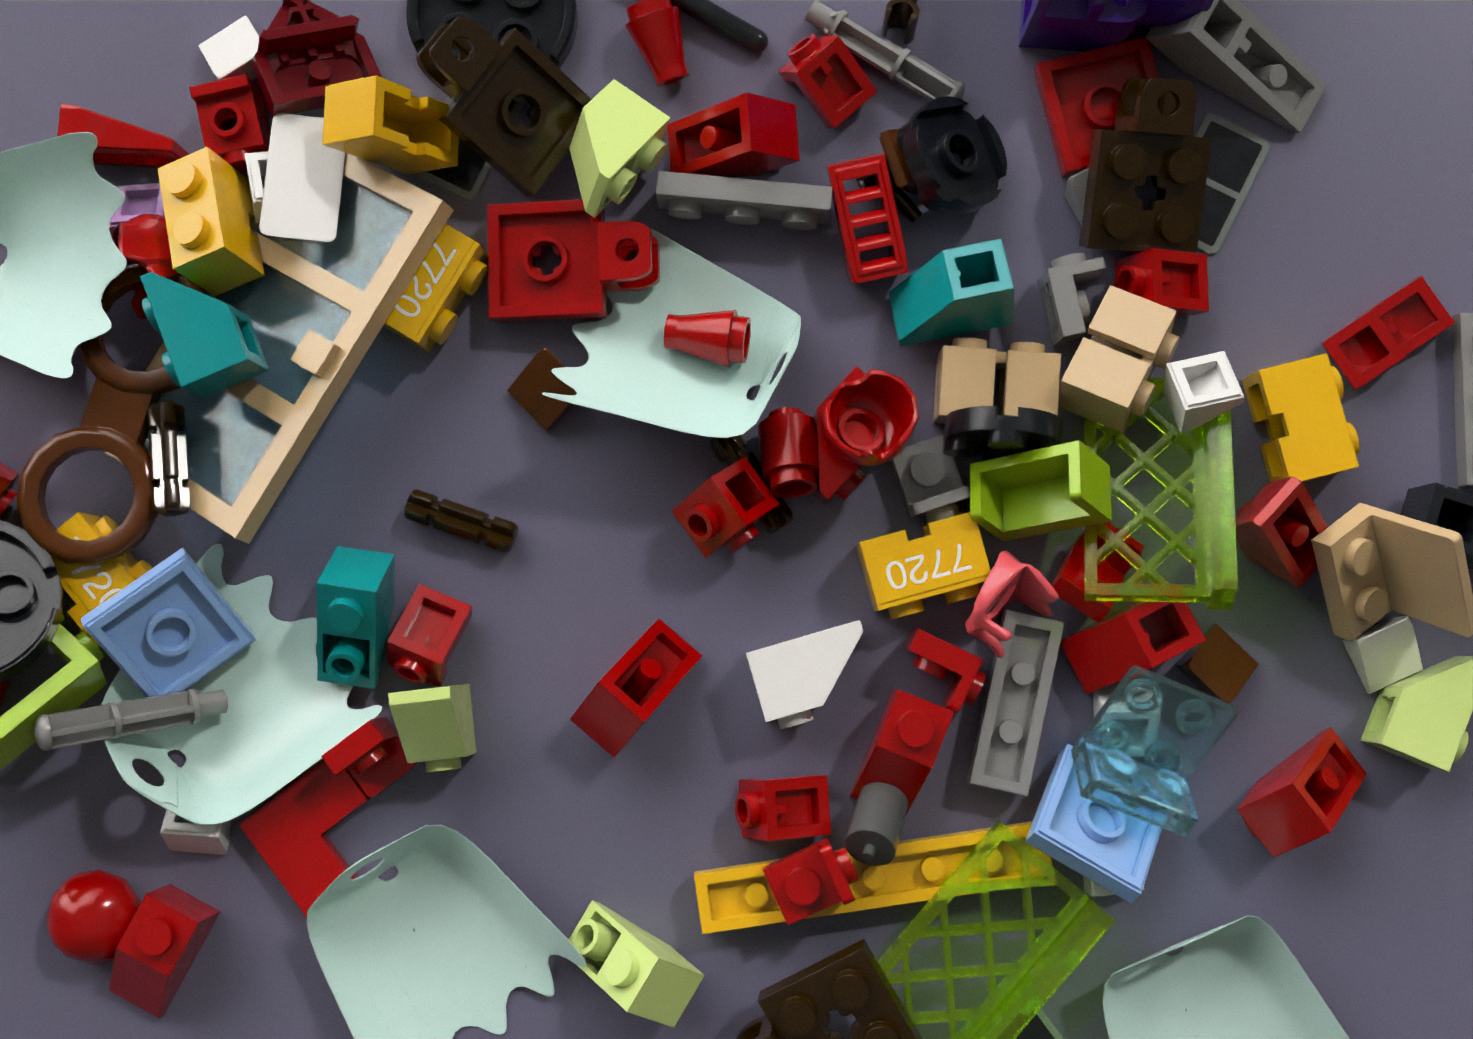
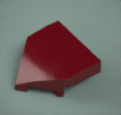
(305, 53)

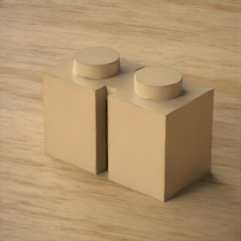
(1113, 368)
(968, 376)

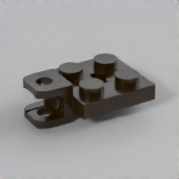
(486, 81)
(1153, 141)
(843, 981)

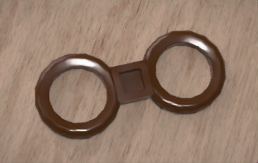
(111, 423)

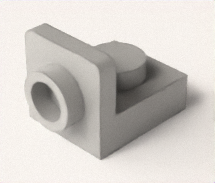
(1063, 305)
(929, 480)

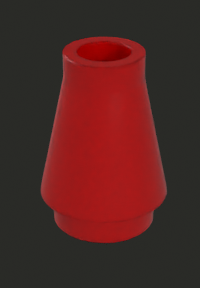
(658, 36)
(711, 336)

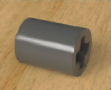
(876, 824)

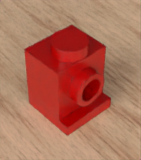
(228, 102)

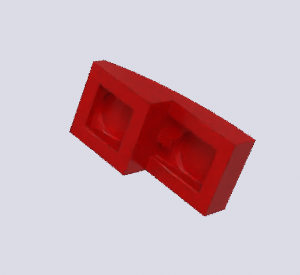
(1387, 332)

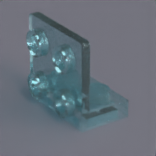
(1148, 747)

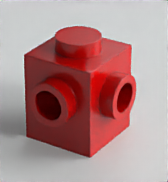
(726, 509)

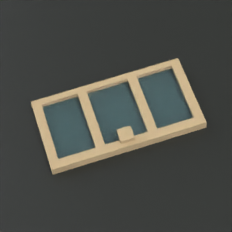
(314, 325)

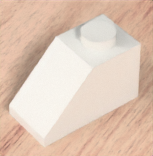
(801, 672)

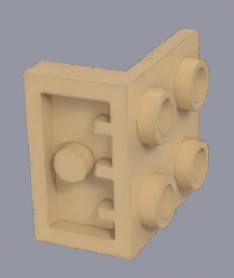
(1392, 562)

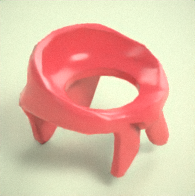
(1004, 584)

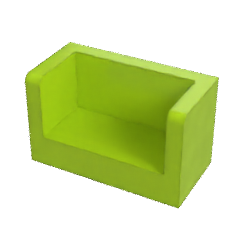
(1040, 491)

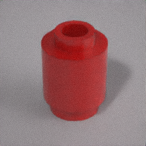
(789, 452)

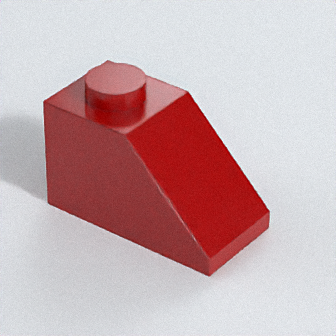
(735, 138)
(1279, 528)
(635, 687)
(904, 744)
(1303, 794)
(160, 948)

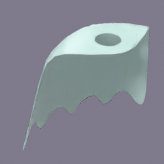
(57, 251)
(643, 381)
(273, 724)
(468, 946)
(1232, 983)

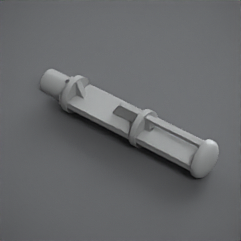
(884, 55)
(126, 718)

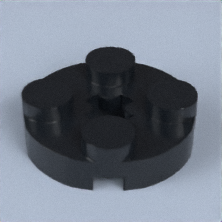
(927, 147)
(993, 436)

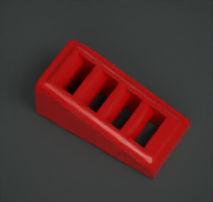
(119, 141)
(881, 267)

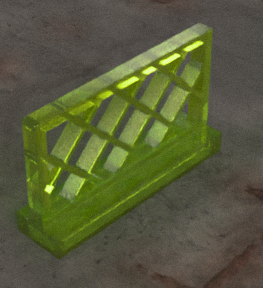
(1211, 504)
(1029, 980)

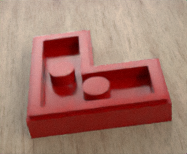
(293, 829)

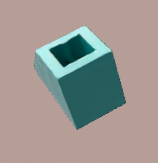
(955, 294)
(204, 338)
(354, 616)

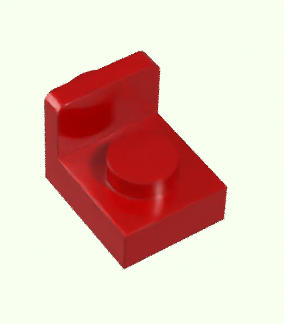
(828, 77)
(1166, 278)
(1070, 576)
(427, 636)
(938, 657)
(371, 756)
(783, 807)
(811, 880)

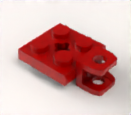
(590, 263)

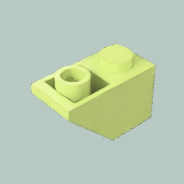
(614, 143)
(1425, 715)
(634, 966)

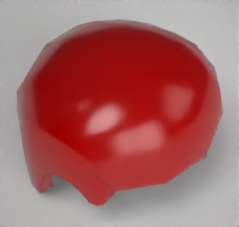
(870, 418)
(91, 915)

